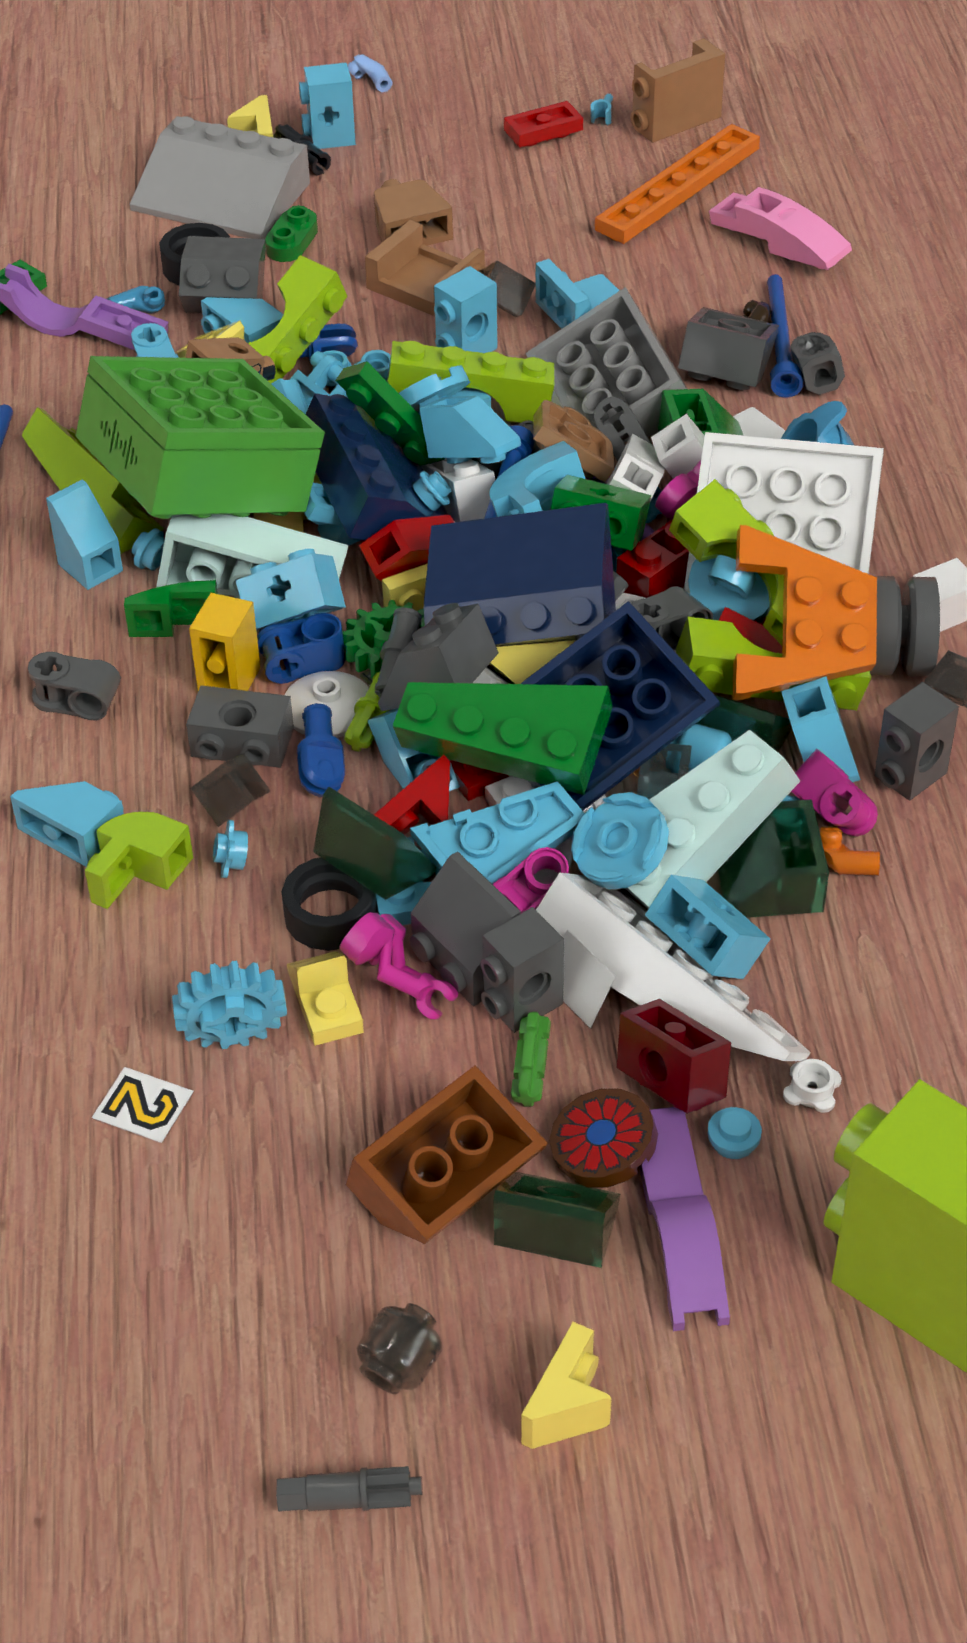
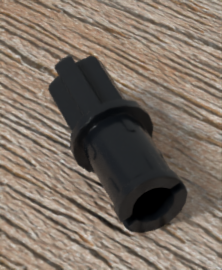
(315, 154)

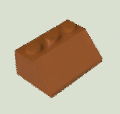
(443, 1158)

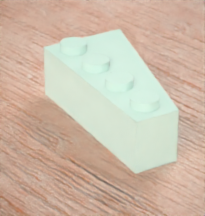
(229, 546)
(716, 810)

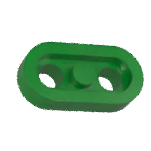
(291, 234)

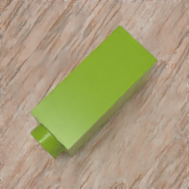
(906, 1217)

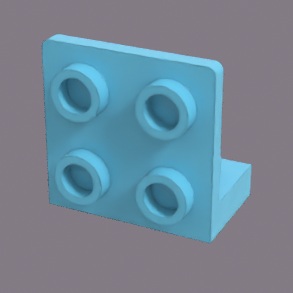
(568, 300)

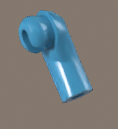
(141, 299)

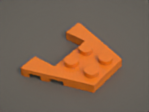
(825, 617)

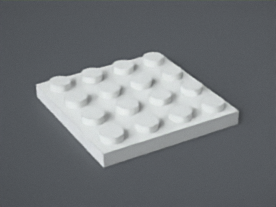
(802, 490)

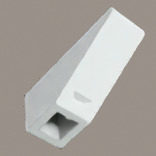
(637, 467)
(469, 487)

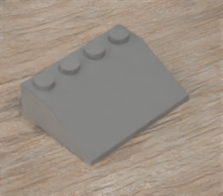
(221, 177)
(610, 355)

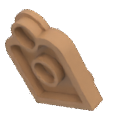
(566, 424)

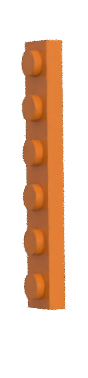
(676, 183)

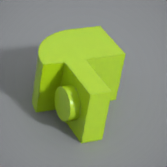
(139, 847)

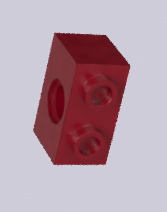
(673, 1055)

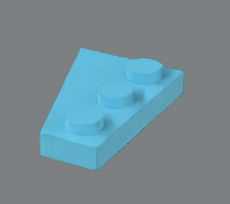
(504, 833)

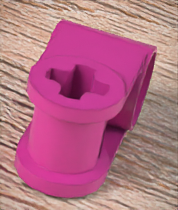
(833, 794)
(520, 885)

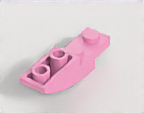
(786, 226)

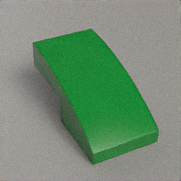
(161, 608)

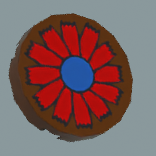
(603, 1137)

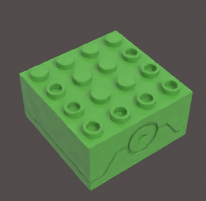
(198, 436)

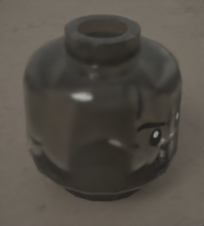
(399, 1348)

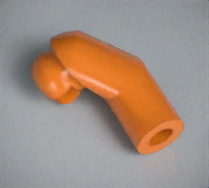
(844, 860)

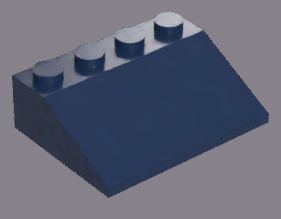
(364, 469)
(529, 572)
(649, 690)

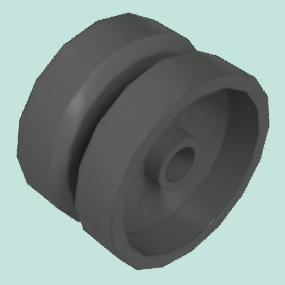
(907, 626)

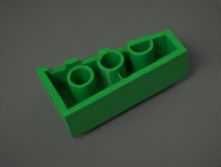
(509, 728)

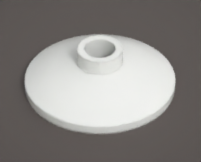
(329, 688)

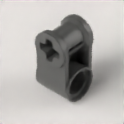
(669, 612)
(76, 688)

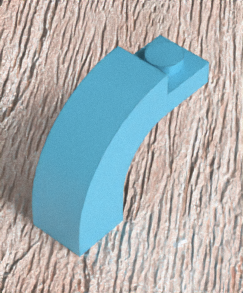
(532, 481)

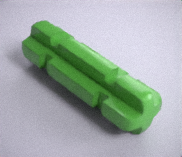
(530, 1059)

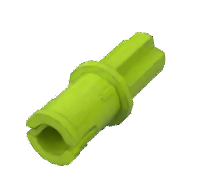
(367, 707)

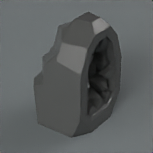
(818, 362)

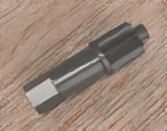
(349, 1490)

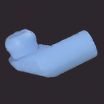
(375, 70)

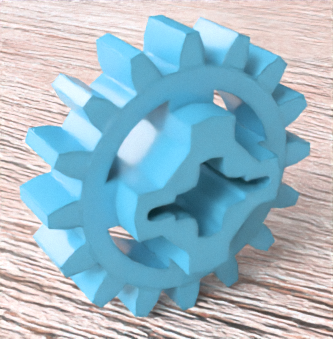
(229, 1005)

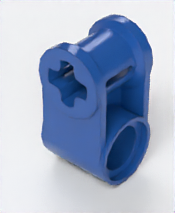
(306, 647)

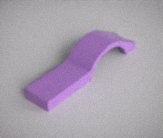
(99, 317)
(684, 1223)

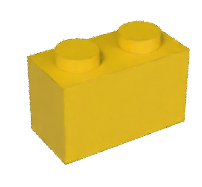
(225, 643)

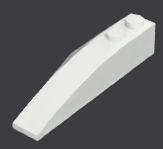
(655, 967)

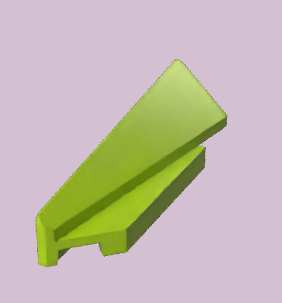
(71, 461)

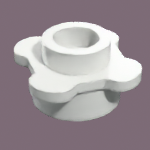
(816, 1074)

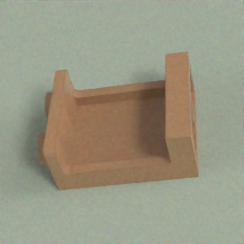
(678, 93)
(409, 269)

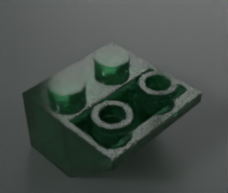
(778, 866)

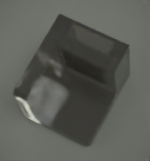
(512, 288)
(950, 678)
(230, 789)

